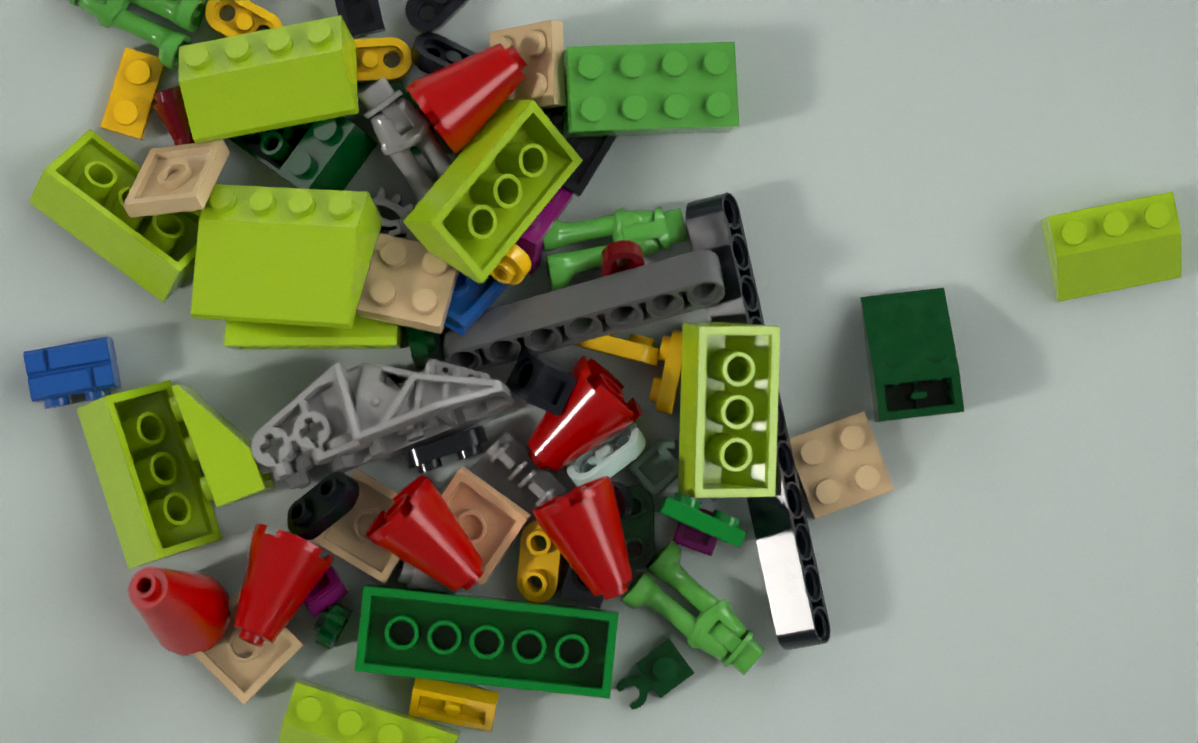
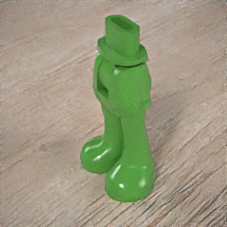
(184, 13)
(643, 227)
(717, 626)

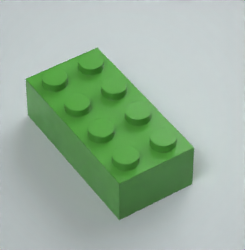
(650, 89)

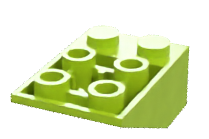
(220, 448)

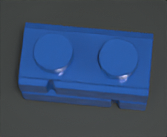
(71, 371)

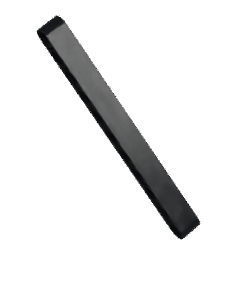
(780, 520)

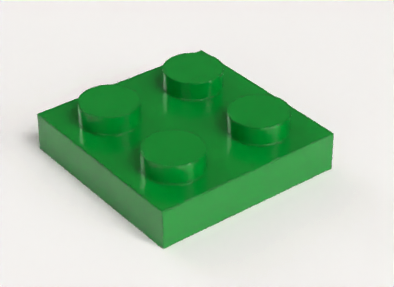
(718, 525)

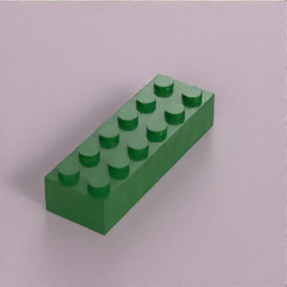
(486, 641)

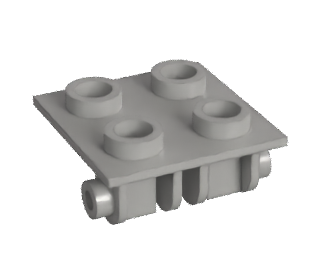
(516, 476)

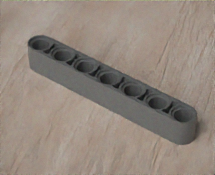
(587, 311)

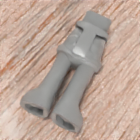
(399, 129)

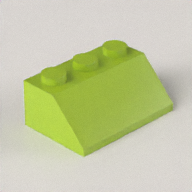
(1114, 246)

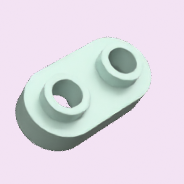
(608, 456)

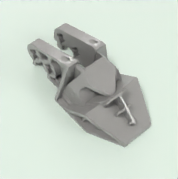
(367, 416)

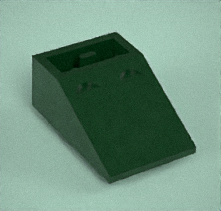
(313, 153)
(911, 355)

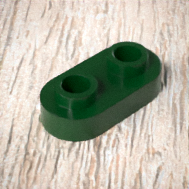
(641, 528)

